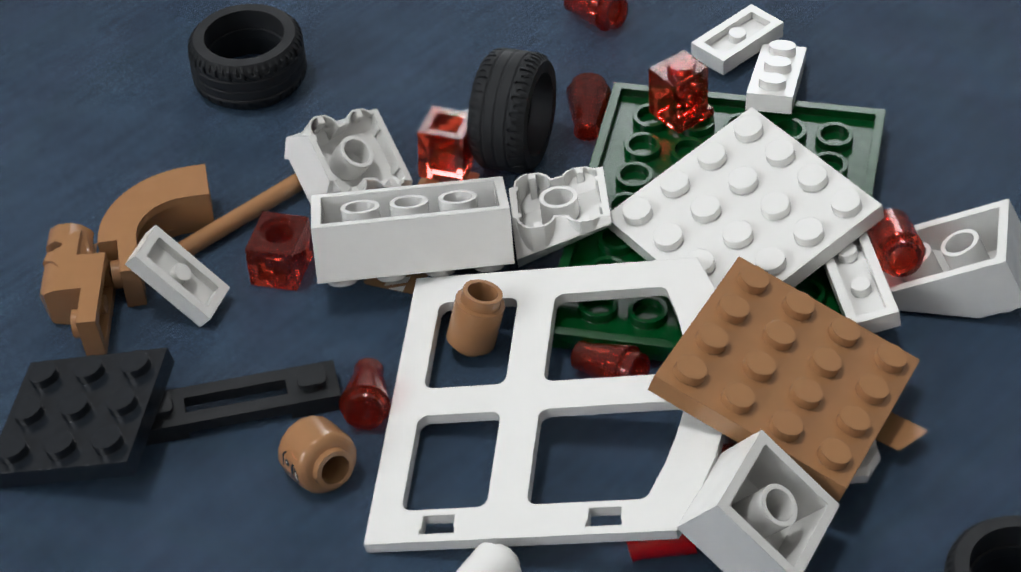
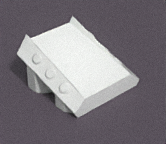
(346, 155)
(557, 210)

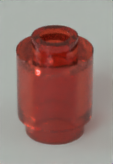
(897, 244)

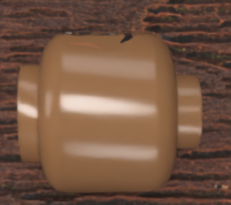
(317, 454)

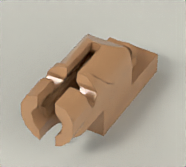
(78, 286)

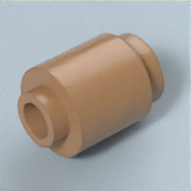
(476, 318)

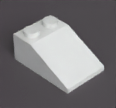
(967, 265)

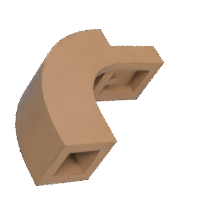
(172, 200)

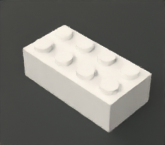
(411, 231)

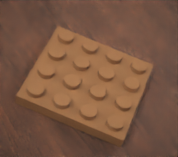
(789, 368)

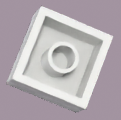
(758, 510)

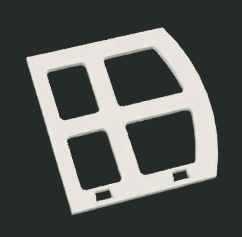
(522, 406)

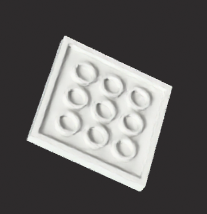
(748, 197)

